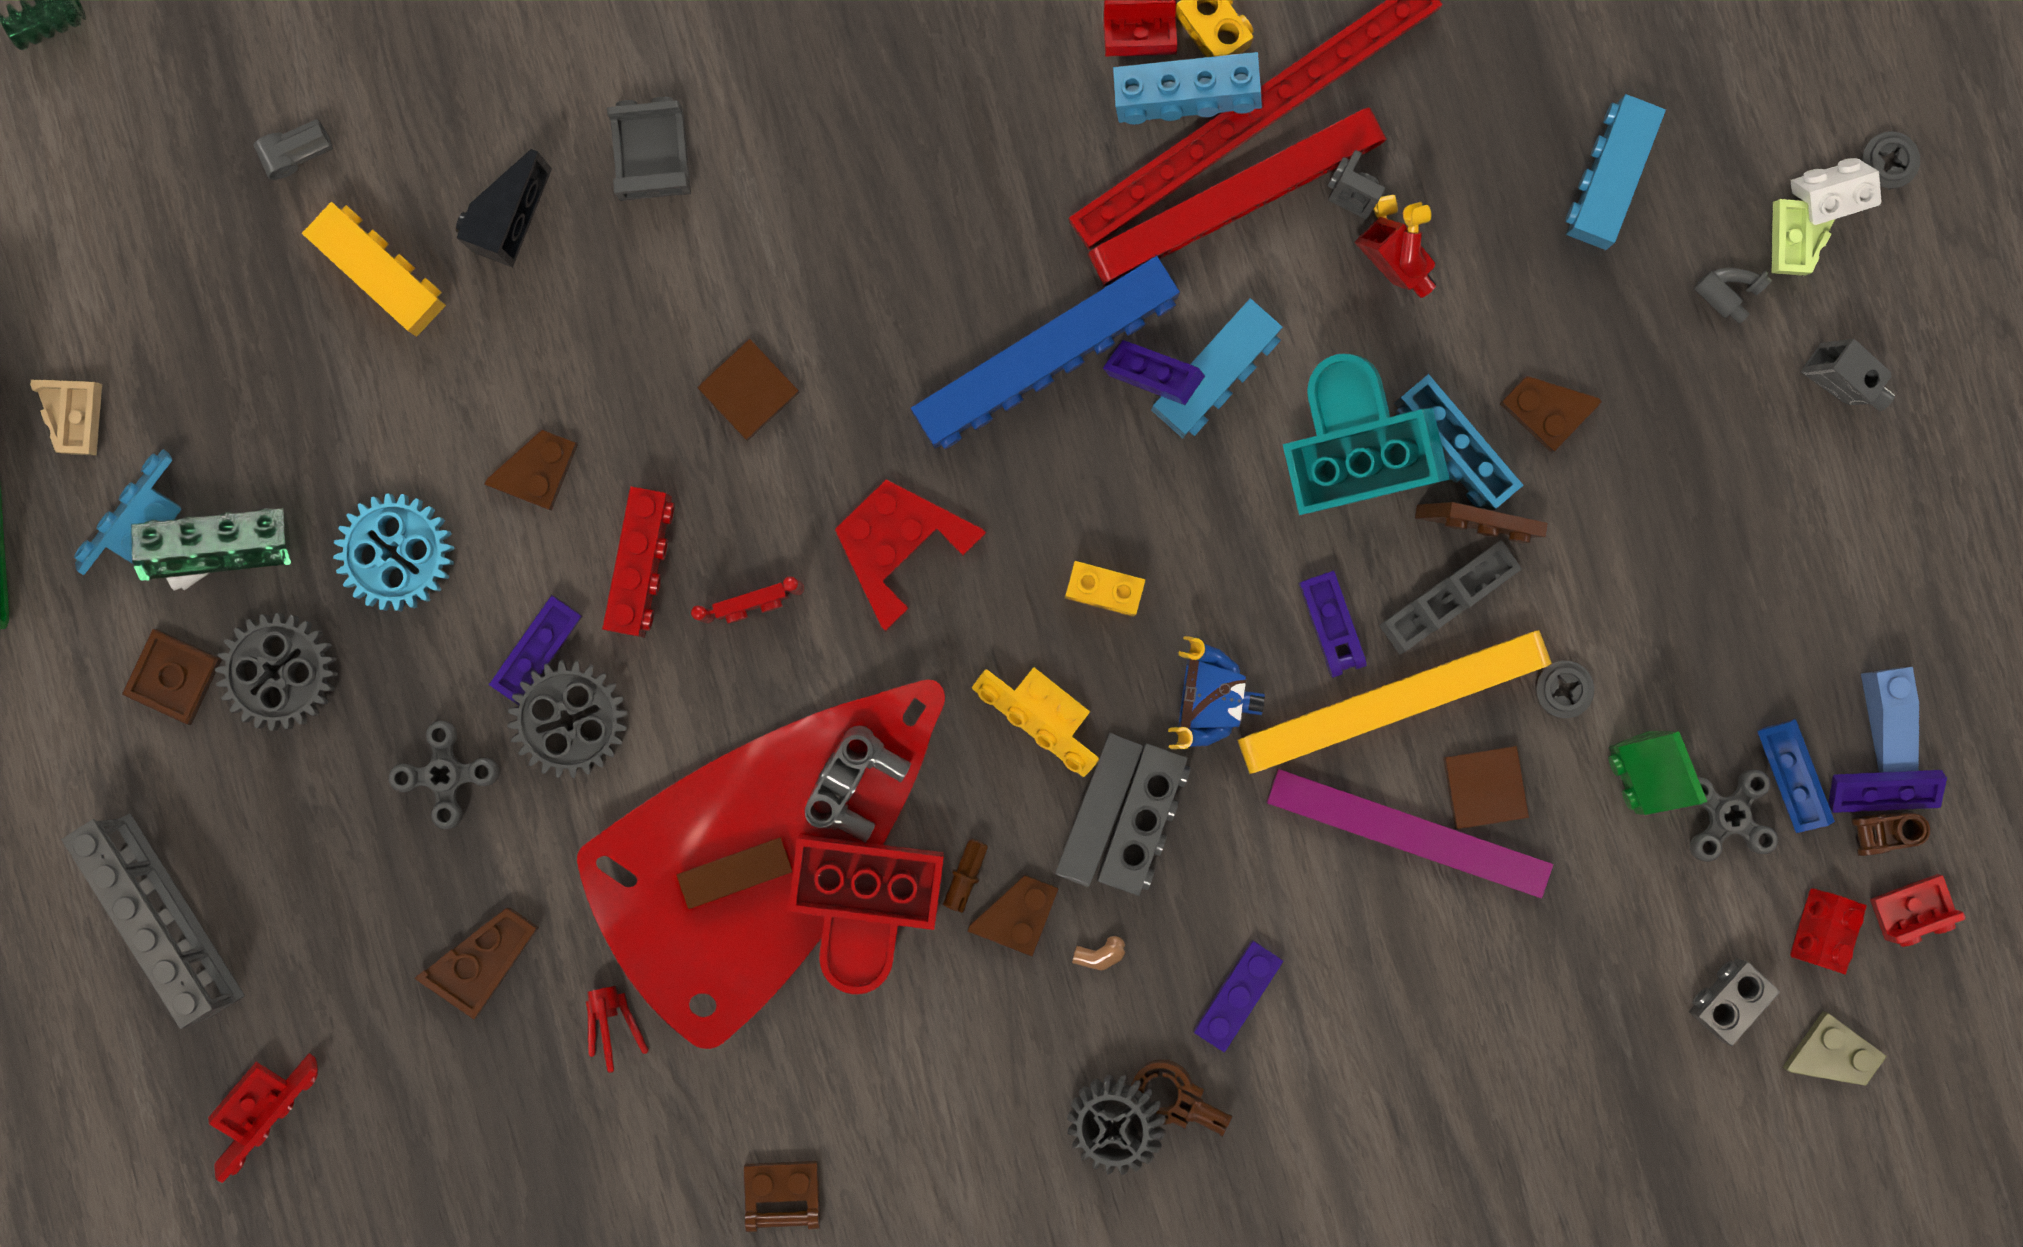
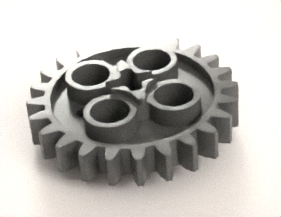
(256, 646)
(555, 688)

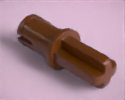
(965, 876)

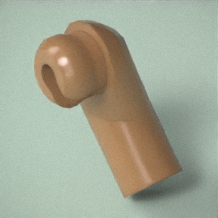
(1103, 958)

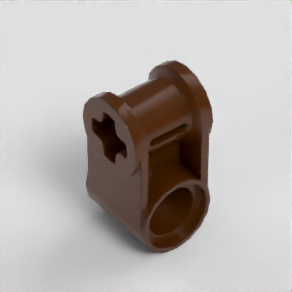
(1884, 832)

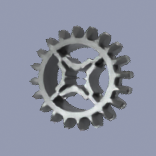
(1126, 1136)

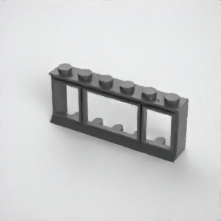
(145, 929)

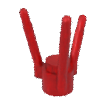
(604, 1004)

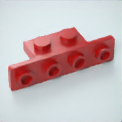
(254, 1108)

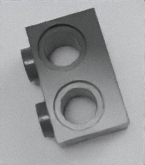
(1740, 1009)

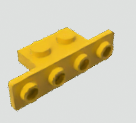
(1043, 713)

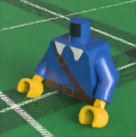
(1212, 697)

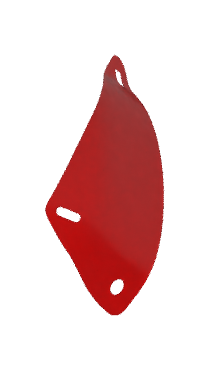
(746, 941)

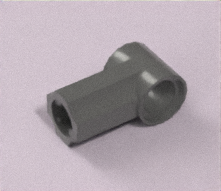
(284, 152)

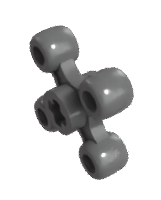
(429, 776)
(1740, 824)

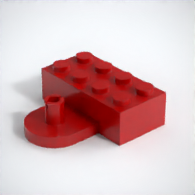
(863, 899)

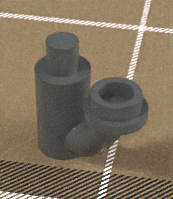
(1722, 297)

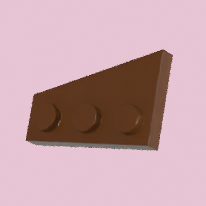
(1485, 521)
(480, 963)

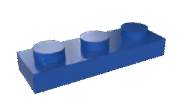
(1796, 776)

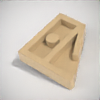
(71, 414)

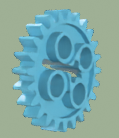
(374, 577)

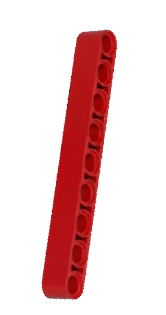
(1237, 196)

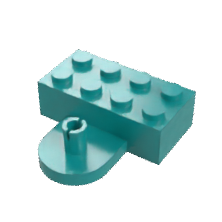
(1357, 443)

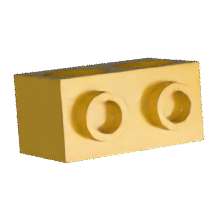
(1205, 28)
(1104, 588)

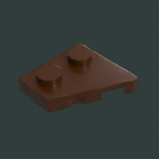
(536, 470)
(1017, 915)

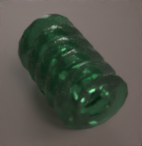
(40, 20)

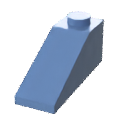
(1893, 718)

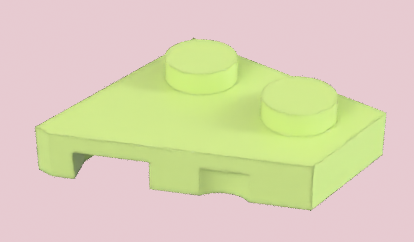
(1796, 239)

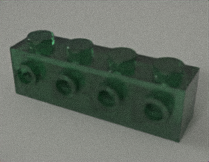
(210, 544)

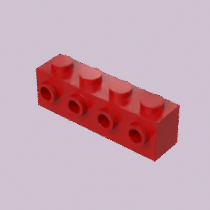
(638, 562)

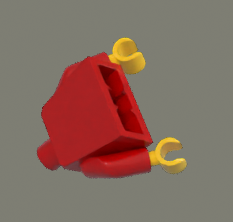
(1398, 248)

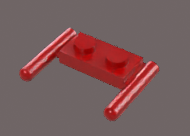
(736, 608)

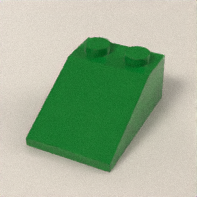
(1656, 772)

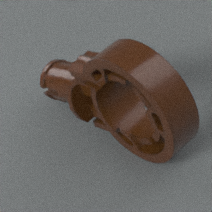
(1188, 1092)

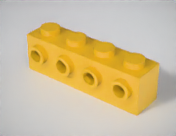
(374, 269)

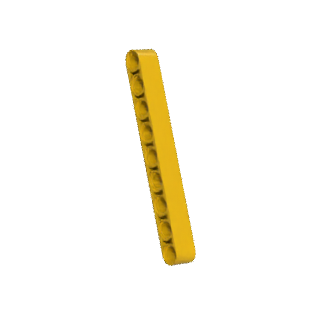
(1394, 701)

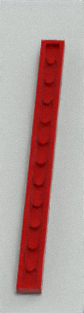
(1233, 129)

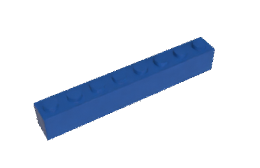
(1045, 353)

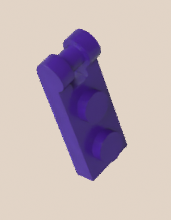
(1332, 623)

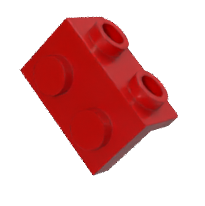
(1139, 27)
(1916, 911)
(1828, 930)

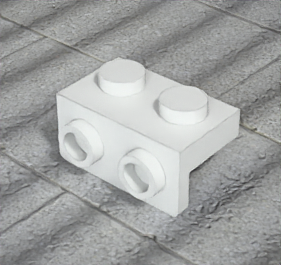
(1838, 190)

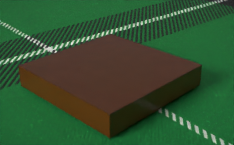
(748, 389)
(171, 676)
(1485, 787)

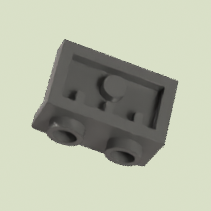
(1354, 191)

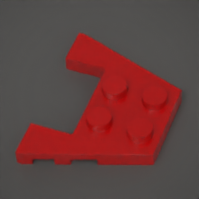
(887, 531)

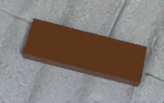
(734, 873)

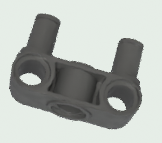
(842, 776)

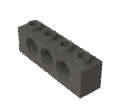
(1139, 876)

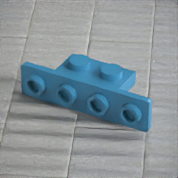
(137, 506)

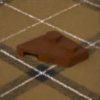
(1548, 410)

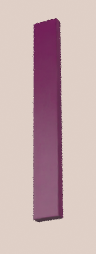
(1409, 833)

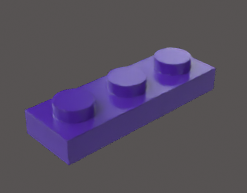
(1154, 372)
(536, 647)
(1887, 791)
(1238, 996)

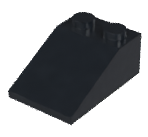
(503, 212)

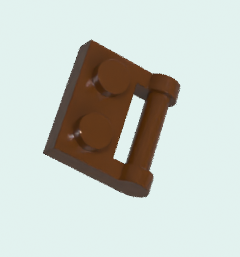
(781, 1184)

